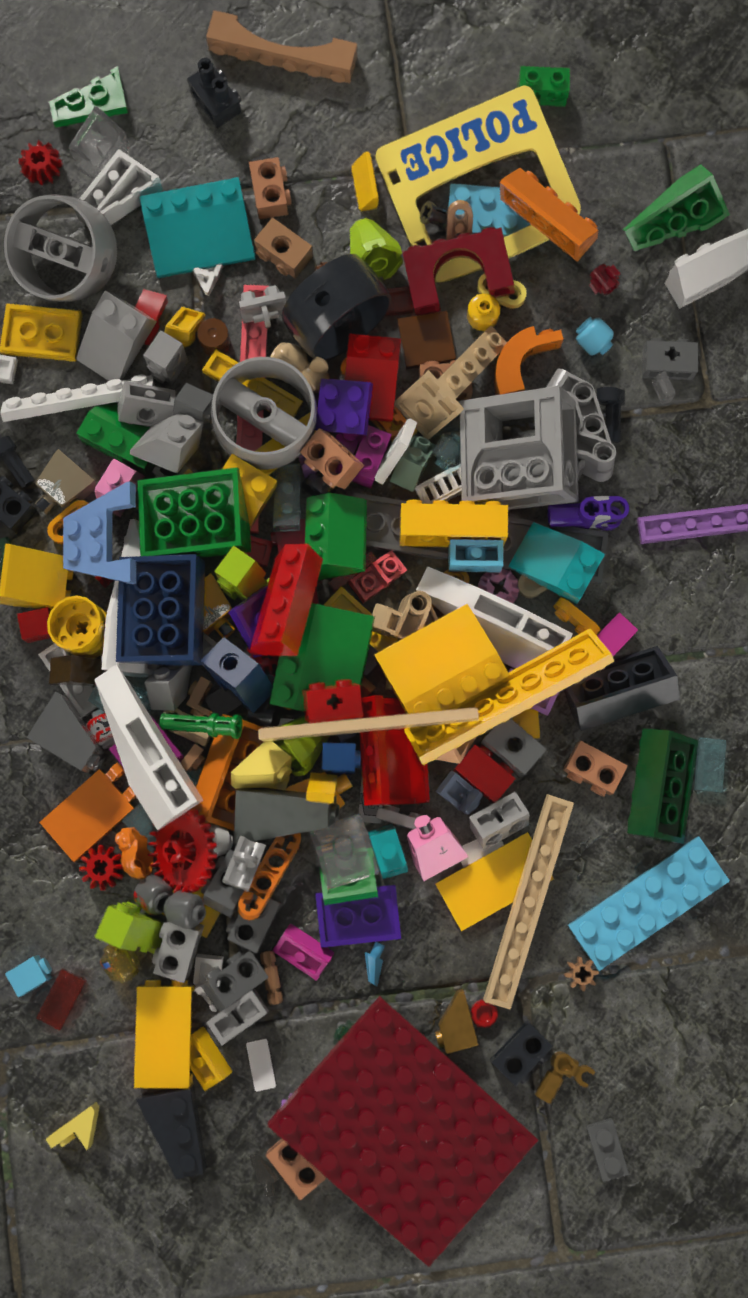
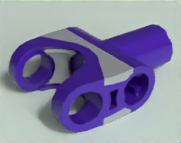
(591, 514)

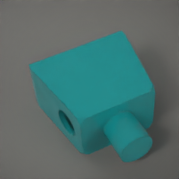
(388, 851)

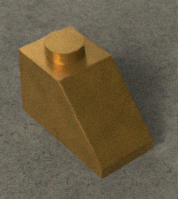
(456, 1026)

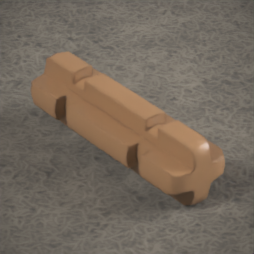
(272, 983)

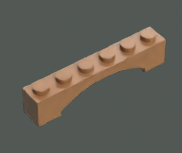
(330, 60)

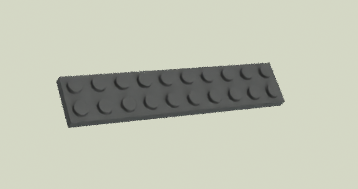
(384, 534)

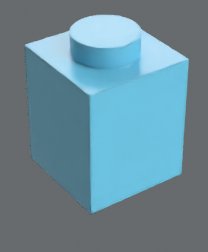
(29, 975)

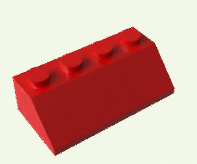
(287, 601)

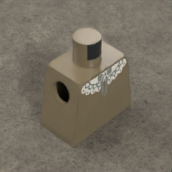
(63, 483)

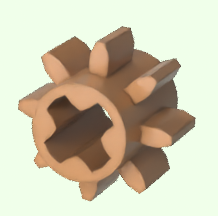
(574, 968)

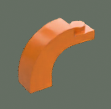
(521, 346)

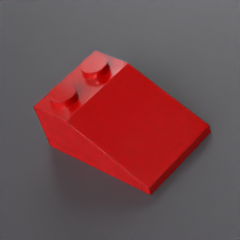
(375, 361)

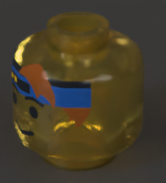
(119, 963)

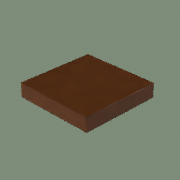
(426, 339)

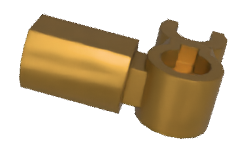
(561, 1065)

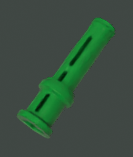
(213, 725)

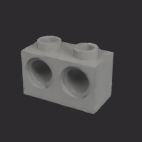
(165, 358)
(499, 820)
(183, 951)
(237, 1016)

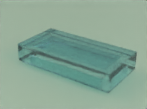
(710, 765)

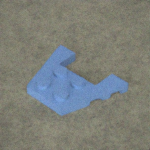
(89, 537)

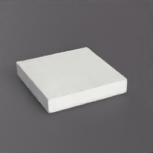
(395, 451)

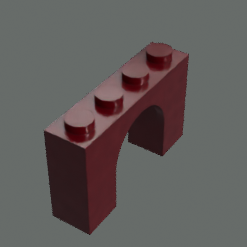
(484, 248)

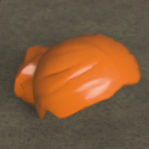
(134, 853)

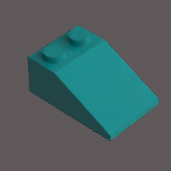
(556, 561)

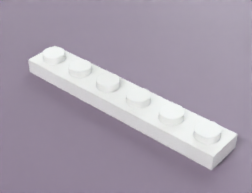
(67, 399)

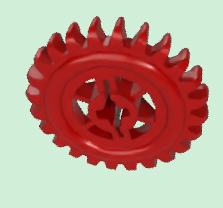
(177, 853)

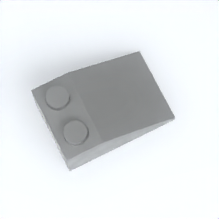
(114, 336)

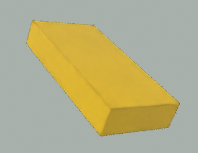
(321, 788)

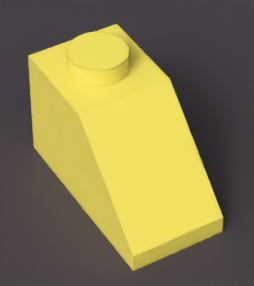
(262, 767)

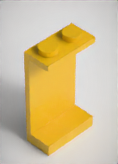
(163, 1035)

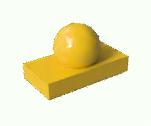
(185, 325)

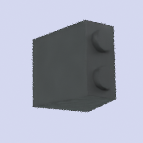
(66, 735)

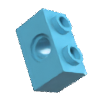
(475, 555)

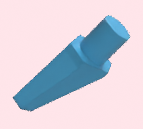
(374, 963)

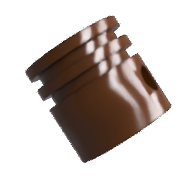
(213, 335)

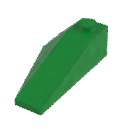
(684, 207)

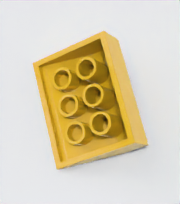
(442, 663)

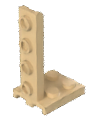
(433, 400)

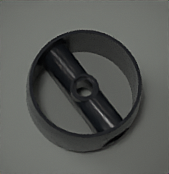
(352, 305)

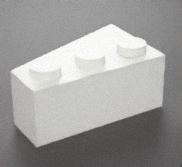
(119, 187)

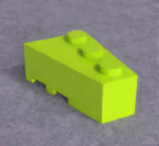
(240, 575)

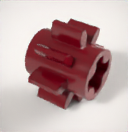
(604, 279)

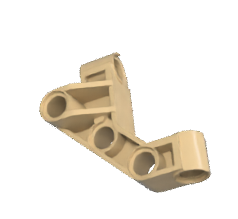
(405, 620)

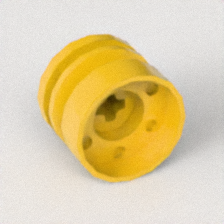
(68, 625)

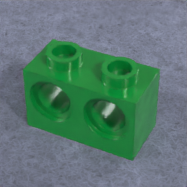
(549, 84)

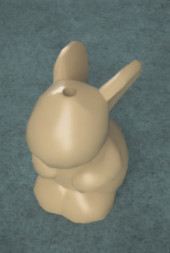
(298, 358)

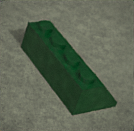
(662, 785)

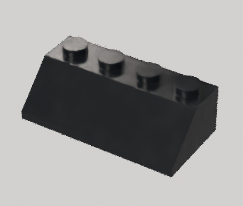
(623, 689)

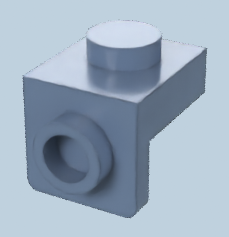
(459, 793)

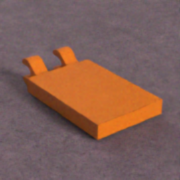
(89, 813)

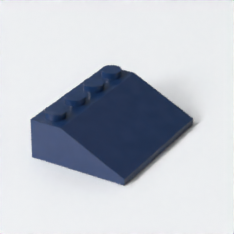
(163, 612)

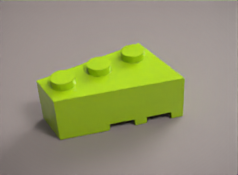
(129, 928)

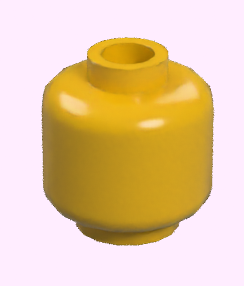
(483, 312)

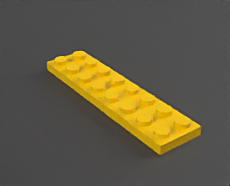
(518, 692)

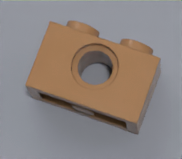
(275, 236)

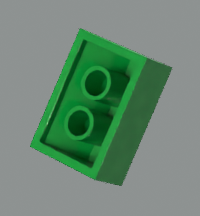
(113, 438)
(337, 533)

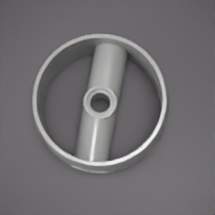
(24, 238)
(247, 404)

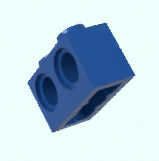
(340, 758)

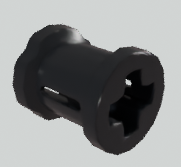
(434, 215)

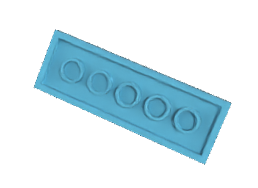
(648, 903)

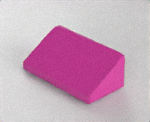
(303, 951)

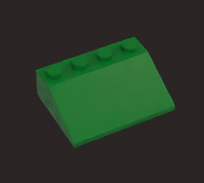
(193, 514)
(330, 650)

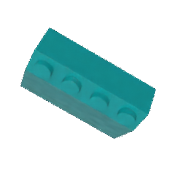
(197, 227)

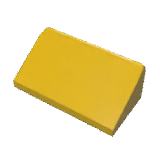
(365, 182)
(206, 1060)

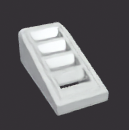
(439, 479)

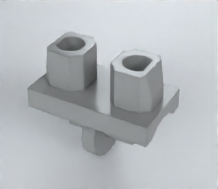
(262, 307)
(244, 863)

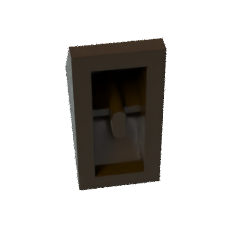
(74, 670)

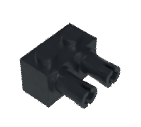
(213, 93)

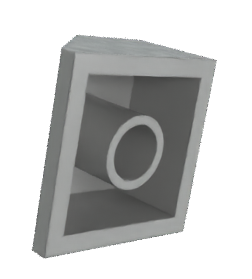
(170, 442)

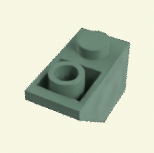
(413, 463)

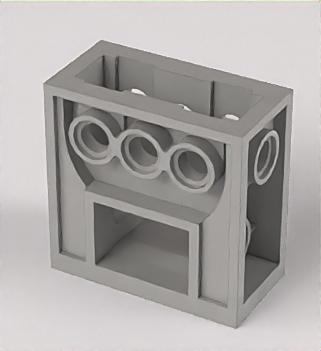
(525, 469)

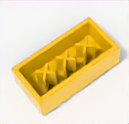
(439, 522)

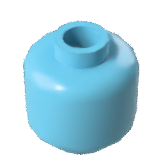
(594, 336)

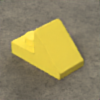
(82, 1125)

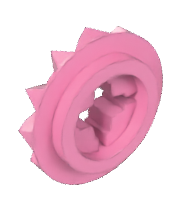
(510, 584)

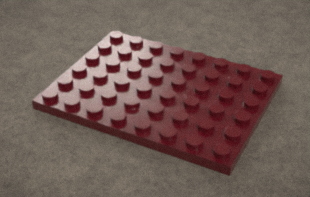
(403, 1131)

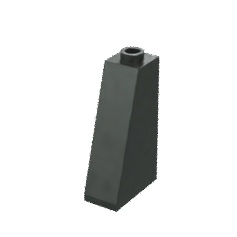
(277, 813)

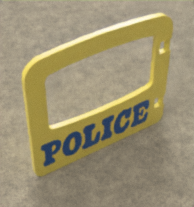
(465, 143)

